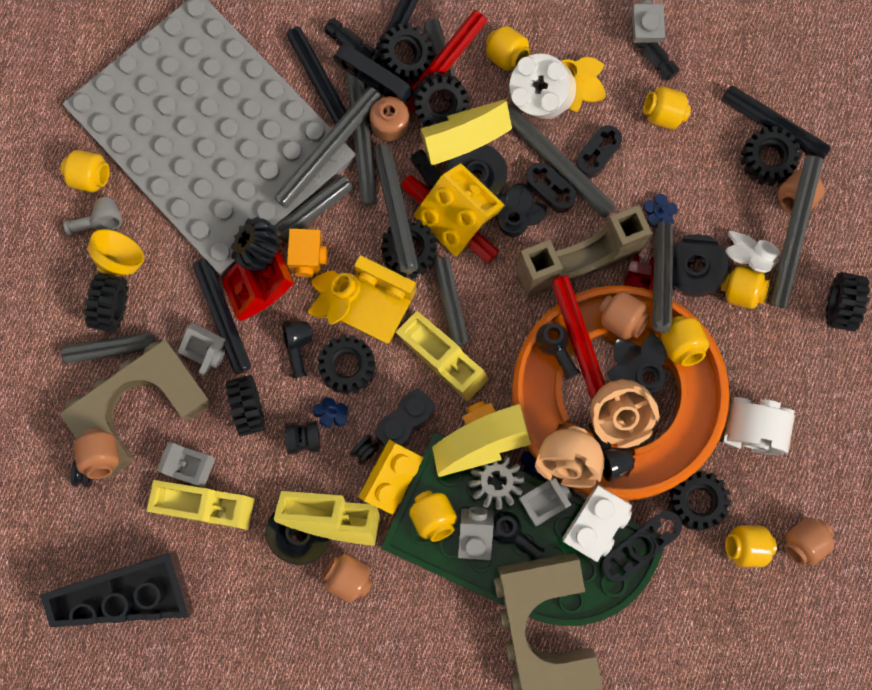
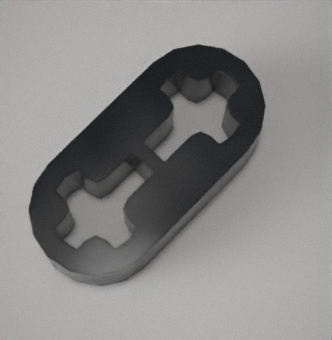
(604, 155)
(546, 192)

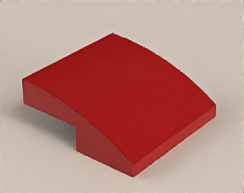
(255, 291)

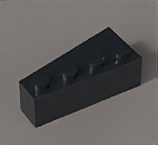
(131, 593)

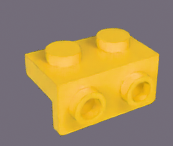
(391, 477)

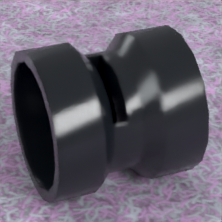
(310, 437)

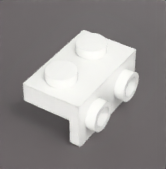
(597, 523)

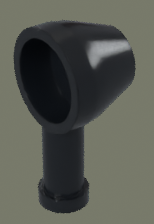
(296, 335)
(557, 348)
(616, 460)
(515, 535)

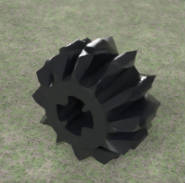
(256, 244)

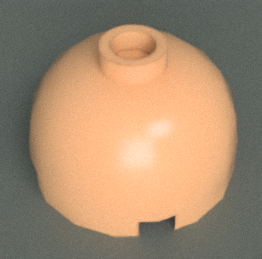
(623, 413)
(571, 456)

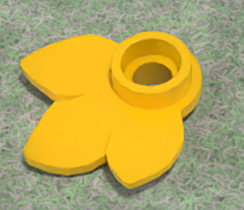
(587, 84)
(335, 296)

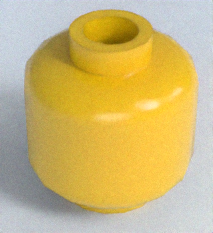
(506, 47)
(666, 107)
(85, 171)
(745, 287)
(685, 341)
(433, 516)
(750, 546)

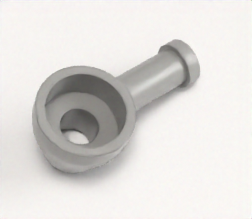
(103, 216)

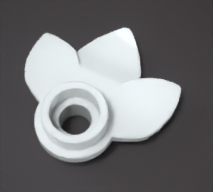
(759, 255)

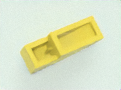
(466, 131)
(442, 356)
(481, 441)
(200, 504)
(328, 517)

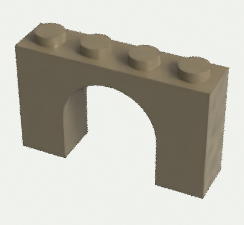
(619, 240)
(156, 368)
(522, 589)

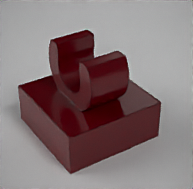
(639, 274)

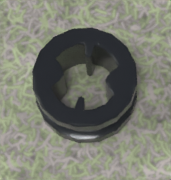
(364, 449)
(78, 478)

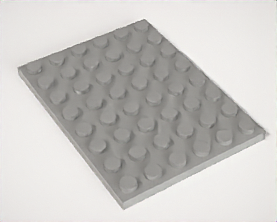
(204, 128)

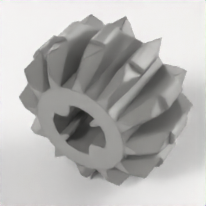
(489, 490)

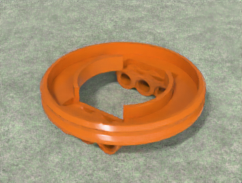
(698, 414)

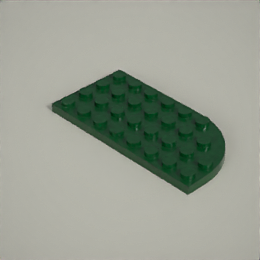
(600, 597)

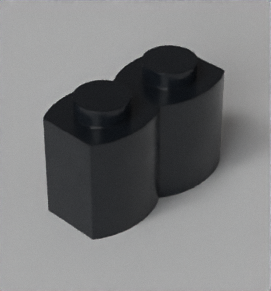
(411, 415)

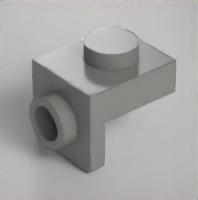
(647, 22)
(202, 347)
(186, 464)
(546, 501)
(476, 533)

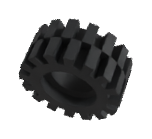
(420, 47)
(428, 87)
(777, 140)
(424, 259)
(847, 301)
(106, 302)
(346, 346)
(245, 405)
(718, 496)

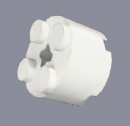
(535, 71)
(759, 427)

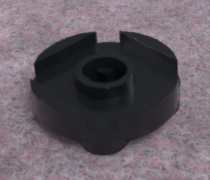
(706, 280)

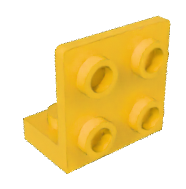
(457, 208)
(380, 302)

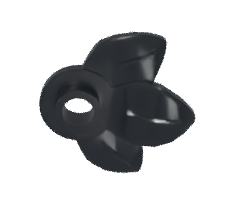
(519, 207)
(636, 360)

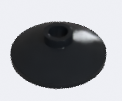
(486, 162)
(298, 553)

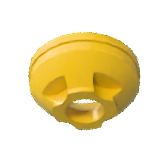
(115, 253)

